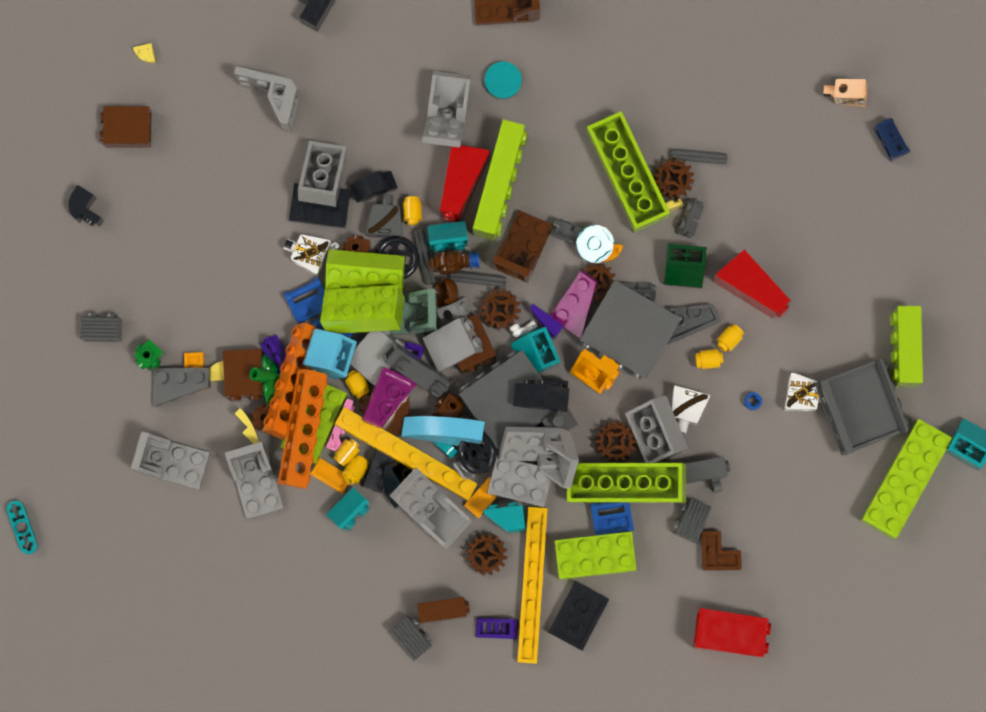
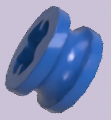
(474, 259)
(757, 397)

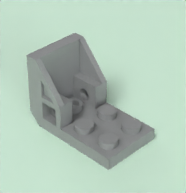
(283, 104)
(447, 109)
(548, 446)
(170, 461)
(254, 480)
(430, 508)

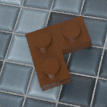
(714, 558)

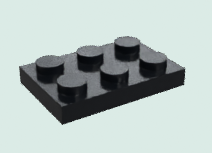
(320, 214)
(578, 615)

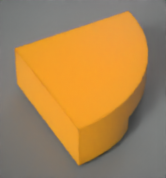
(617, 248)

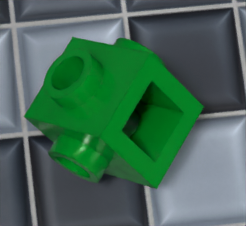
(146, 349)

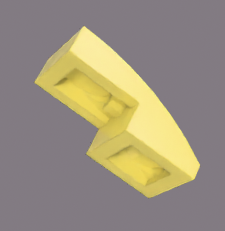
(250, 432)

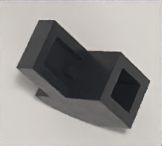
(373, 185)
(79, 206)

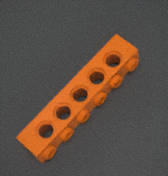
(273, 423)
(295, 437)

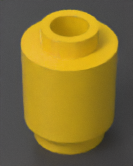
(412, 210)
(730, 338)
(709, 359)
(357, 384)
(346, 451)
(355, 470)

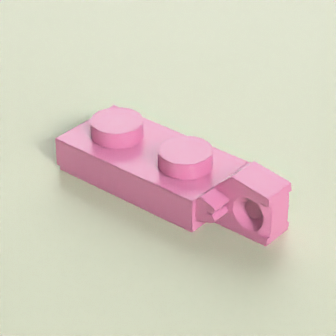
(334, 441)

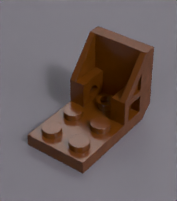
(506, 11)
(522, 246)

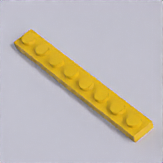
(405, 454)
(532, 585)

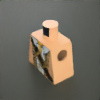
(855, 92)

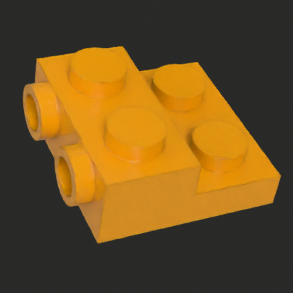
(595, 372)

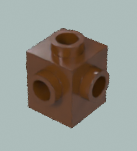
(357, 242)
(448, 406)
(256, 420)

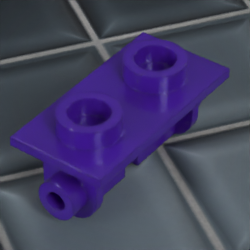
(275, 350)

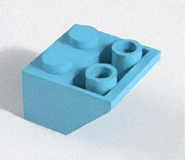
(329, 353)

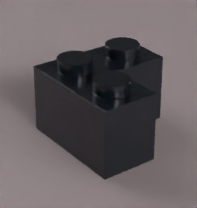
(315, 12)
(541, 396)

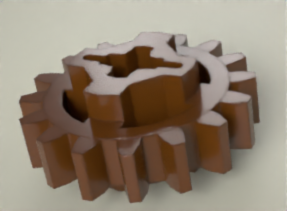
(668, 171)
(449, 262)
(604, 285)
(492, 299)
(609, 435)
(488, 545)

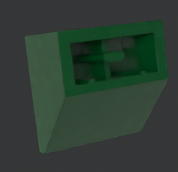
(685, 266)

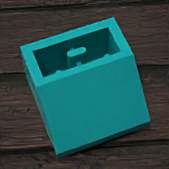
(448, 237)
(538, 349)
(969, 444)
(349, 509)
(508, 518)

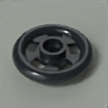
(411, 251)
(478, 456)

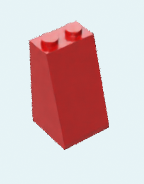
(462, 177)
(752, 284)
(731, 633)

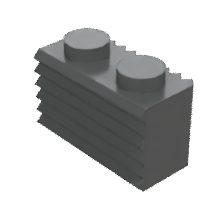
(101, 328)
(692, 521)
(411, 638)

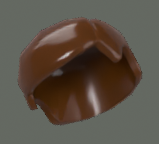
(446, 292)

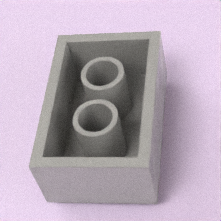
(322, 173)
(656, 430)
(519, 483)

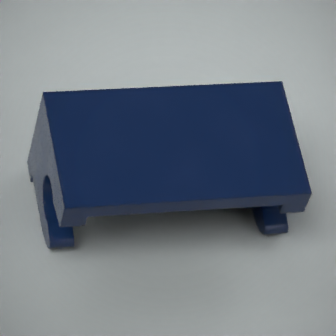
(891, 139)

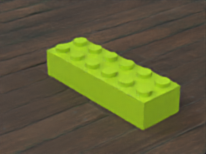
(628, 172)
(499, 179)
(906, 479)
(628, 483)

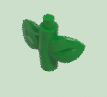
(266, 374)

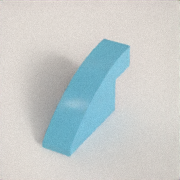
(443, 429)

